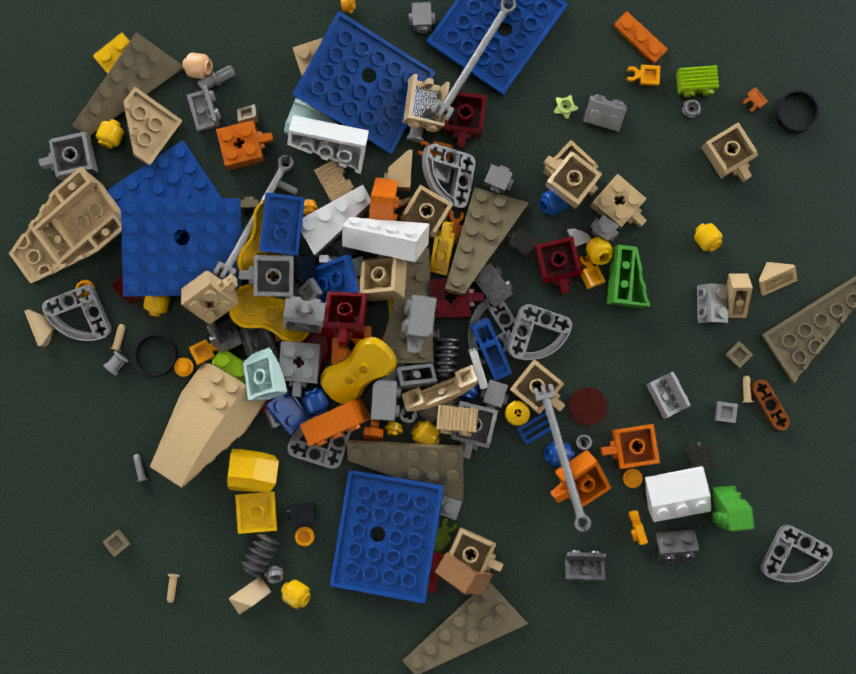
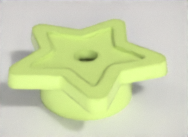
(565, 111)

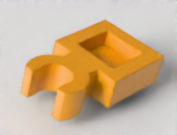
(648, 75)
(591, 274)
(203, 351)
(638, 533)

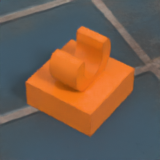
(757, 98)
(373, 433)

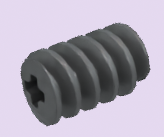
(445, 357)
(260, 555)

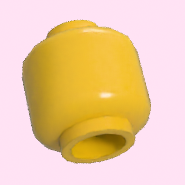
(110, 134)
(708, 237)
(599, 251)
(156, 304)
(512, 418)
(425, 433)
(295, 594)

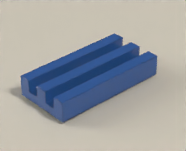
(523, 435)

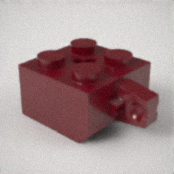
(469, 126)
(559, 274)
(460, 305)
(345, 316)

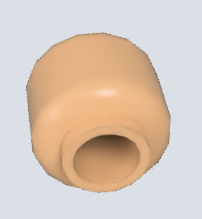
(197, 65)

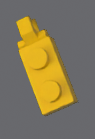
(443, 250)

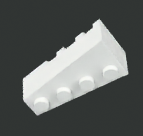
(329, 141)
(326, 223)
(386, 237)

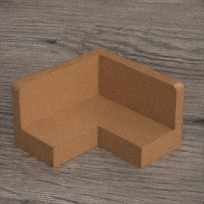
(463, 576)

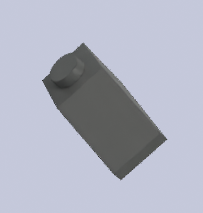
(416, 376)

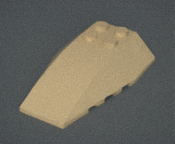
(69, 227)
(203, 423)

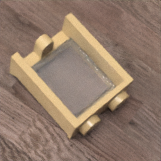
(420, 101)

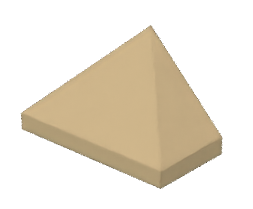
(776, 276)
(40, 327)
(250, 595)

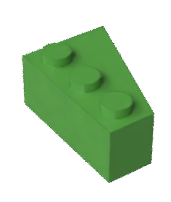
(626, 279)
(730, 510)

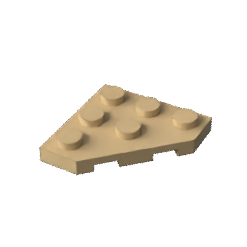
(148, 125)

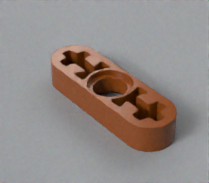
(768, 390)

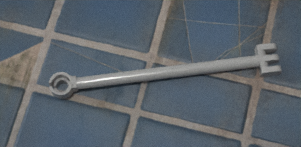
(445, 106)
(227, 267)
(545, 397)

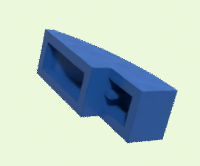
(491, 348)

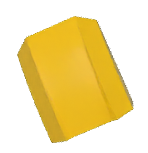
(252, 471)

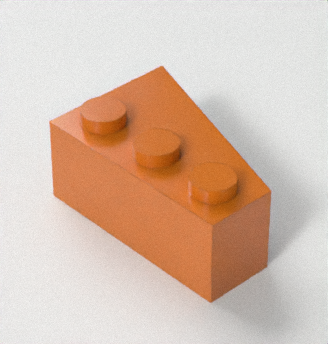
(384, 199)
(335, 422)

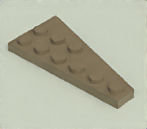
(138, 66)
(484, 229)
(416, 284)
(808, 331)
(413, 461)
(468, 627)

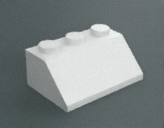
(677, 494)

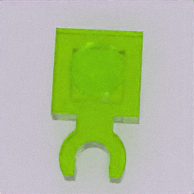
(442, 537)

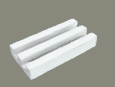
(478, 368)

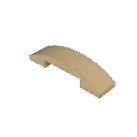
(442, 392)

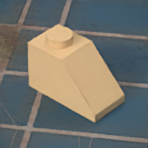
(401, 171)
(739, 294)

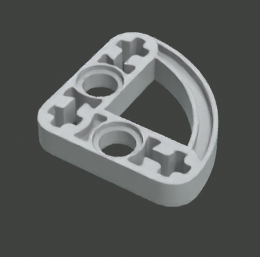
(457, 164)
(86, 304)
(529, 323)
(504, 336)
(325, 453)
(787, 544)

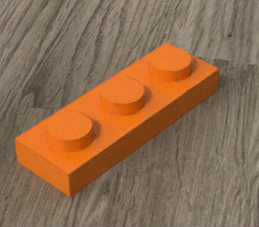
(640, 37)

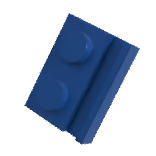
(288, 411)

